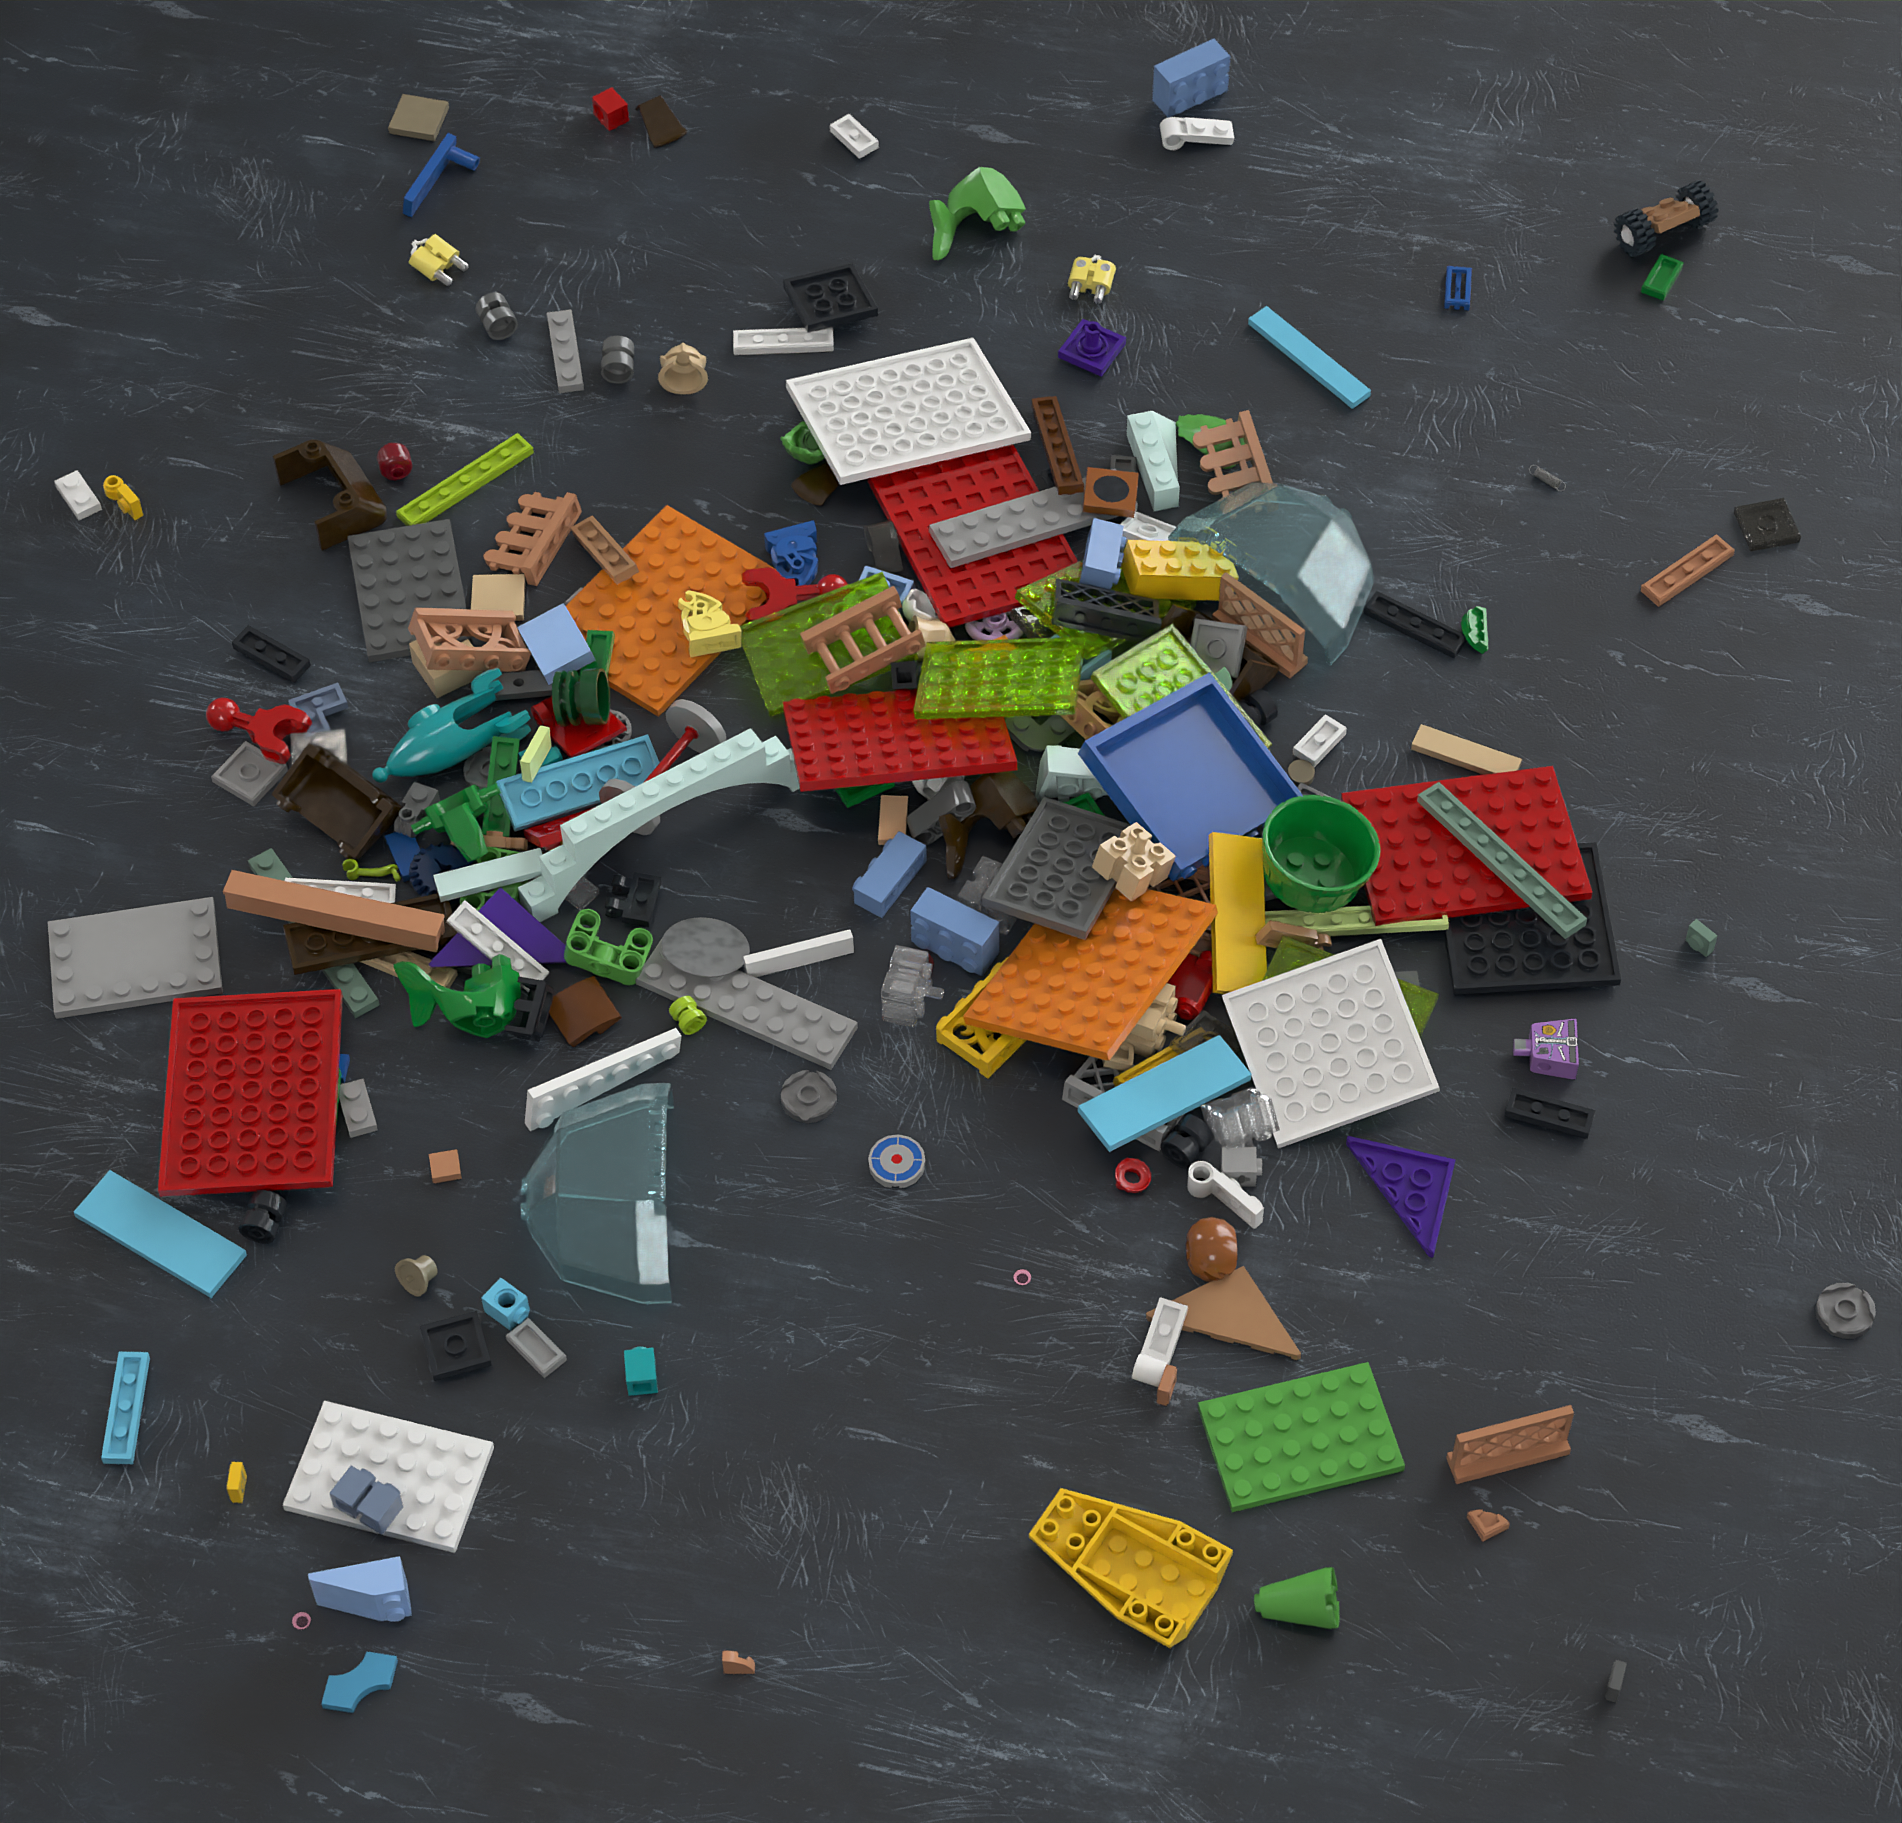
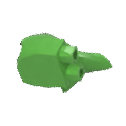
(980, 192)

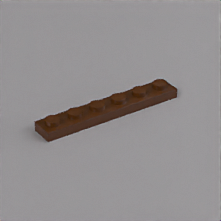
(1057, 445)

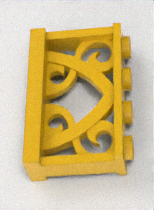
(995, 1051)

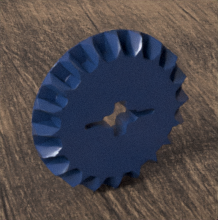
(429, 863)

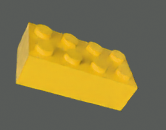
(1174, 570)

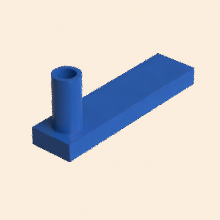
(445, 152)

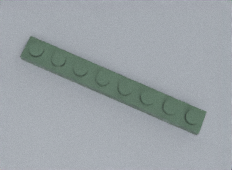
(1502, 860)
(355, 990)

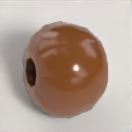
(1211, 1249)

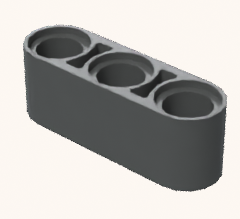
(953, 800)

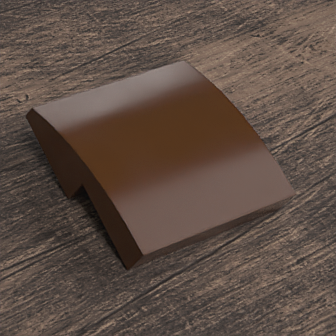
(583, 1010)

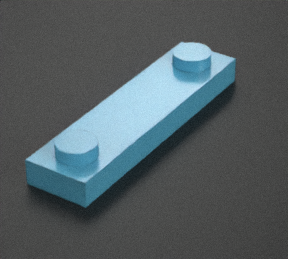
(125, 1408)

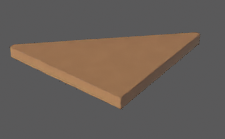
(1235, 1313)

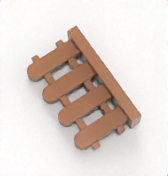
(1238, 454)
(547, 538)

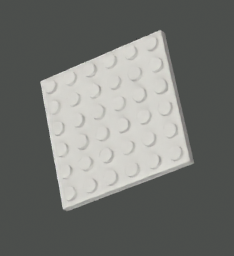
(1331, 1042)

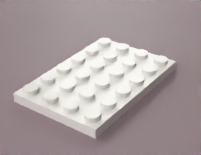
(428, 1465)

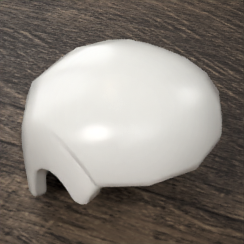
(918, 604)

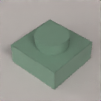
(1701, 938)

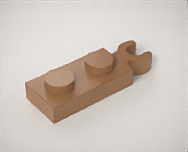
(496, 839)
(1273, 932)

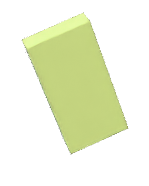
(535, 754)

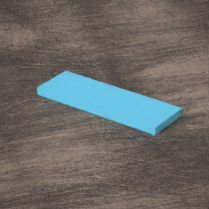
(575, 782)
(1164, 1093)
(160, 1233)

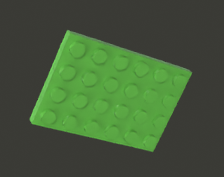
(1300, 1437)

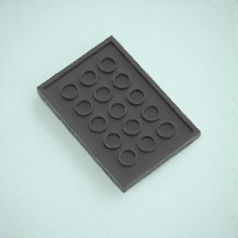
(399, 573)
(1051, 870)

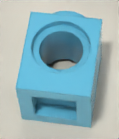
(501, 1294)

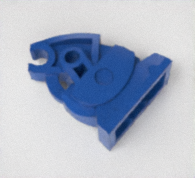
(794, 552)

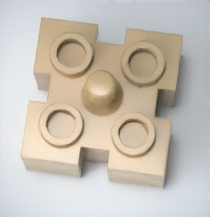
(1133, 861)
(1160, 1016)

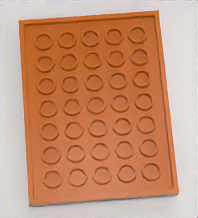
(649, 646)
(1097, 988)

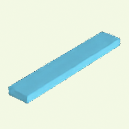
(1309, 357)

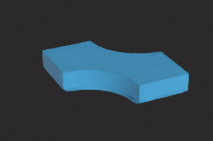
(372, 1674)

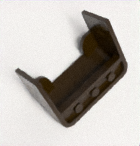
(358, 504)
(1255, 668)

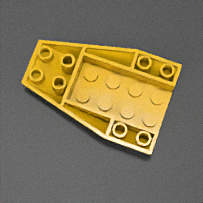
(1134, 1562)

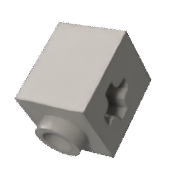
(1241, 1165)

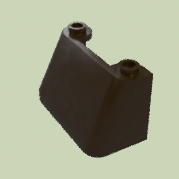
(337, 800)

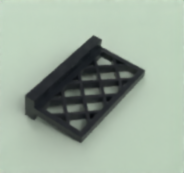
(1102, 620)

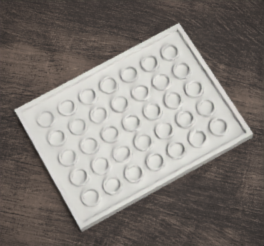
(907, 410)

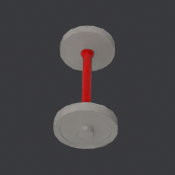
(694, 729)

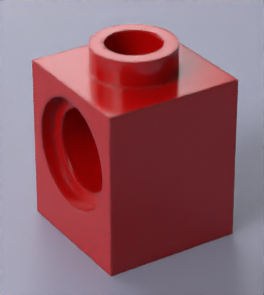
(610, 109)

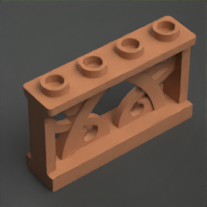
(485, 625)
(1084, 719)

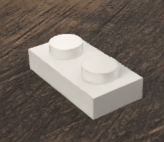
(854, 136)
(78, 495)
(1319, 740)

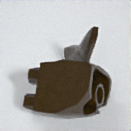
(996, 796)

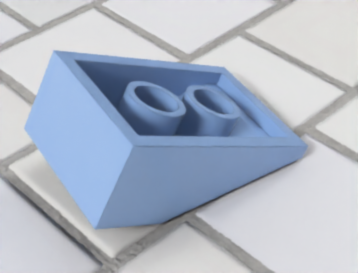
(365, 1589)

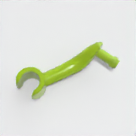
(354, 871)

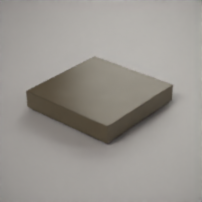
(418, 117)

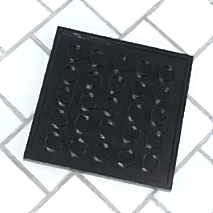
(1526, 953)

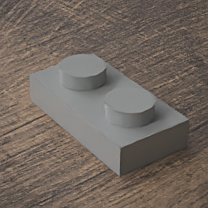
(357, 1108)

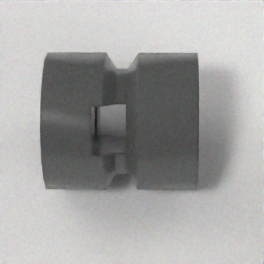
(496, 316)
(617, 359)

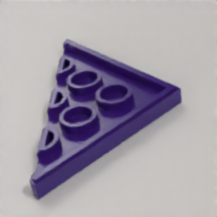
(514, 923)
(1412, 1184)

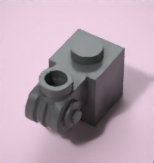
(413, 808)

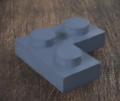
(321, 704)

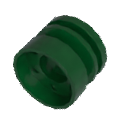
(581, 697)

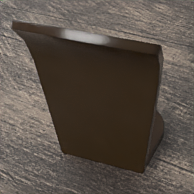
(660, 122)
(816, 484)

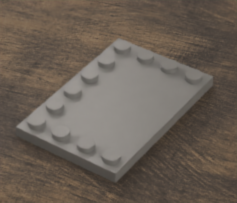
(134, 957)

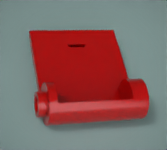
(576, 739)
(1193, 984)

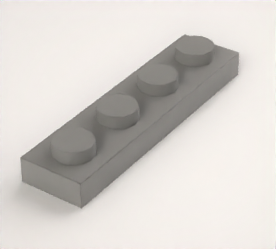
(565, 351)

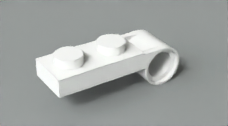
(1178, 130)
(1226, 1190)
(1160, 1342)

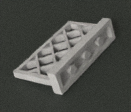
(1078, 1092)

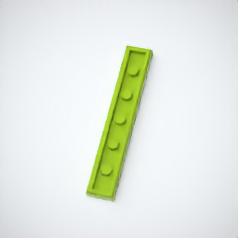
(465, 481)

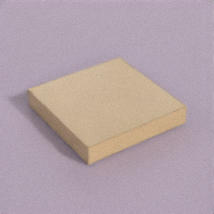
(499, 593)

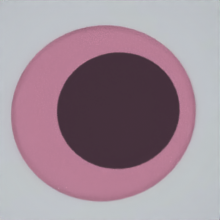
(1022, 1277)
(301, 1620)

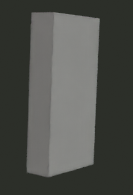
(536, 1348)

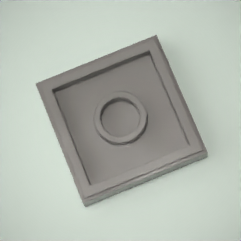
(1219, 644)
(248, 774)

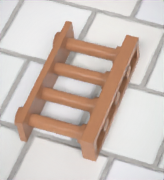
(852, 619)

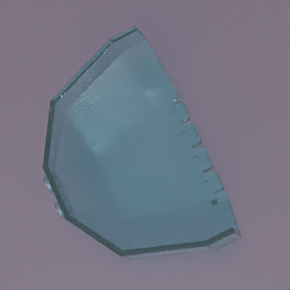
(1300, 546)
(601, 1193)

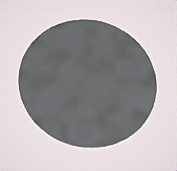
(705, 947)

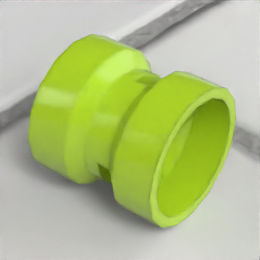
(687, 1014)

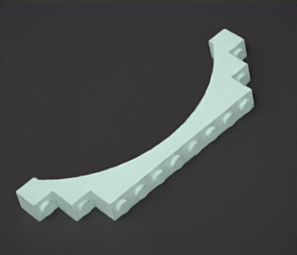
(595, 832)

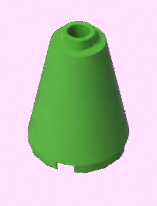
(1302, 1599)

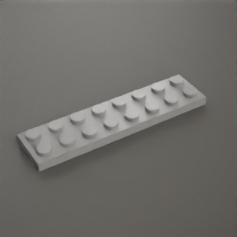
(1011, 525)
(755, 1009)

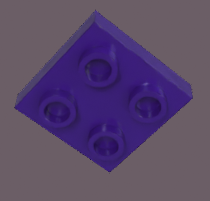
(1092, 347)

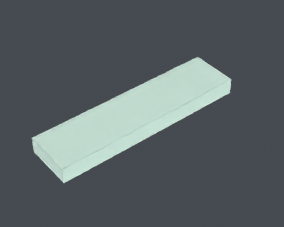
(488, 875)

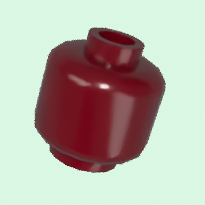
(394, 459)

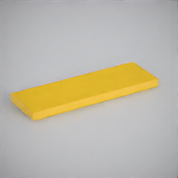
(1240, 904)

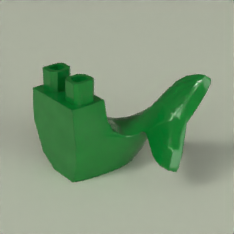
(480, 1009)

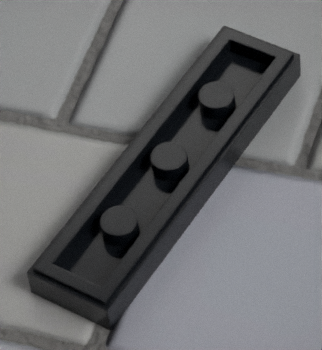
(1415, 624)

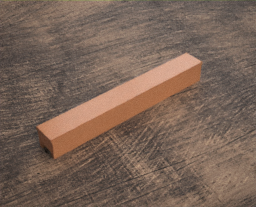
(334, 911)

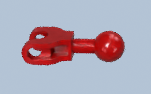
(782, 592)
(264, 728)

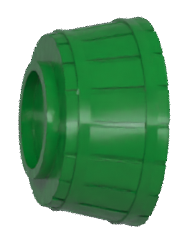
(1318, 852)

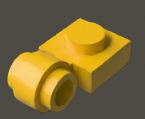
(126, 499)

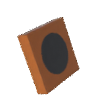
(1110, 492)

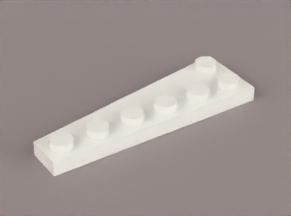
(581, 1085)

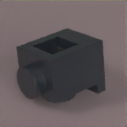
(905, 674)

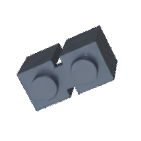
(360, 1494)

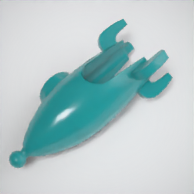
(437, 740)

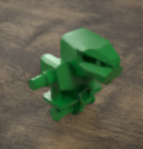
(458, 818)

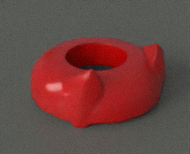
(1137, 1167)

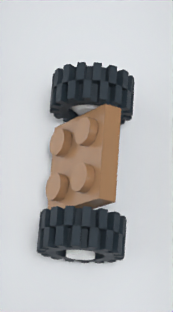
(1637, 226)

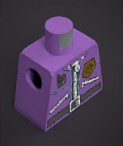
(1551, 1048)

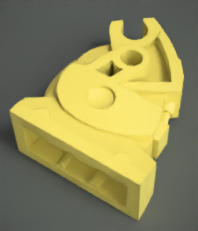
(708, 626)

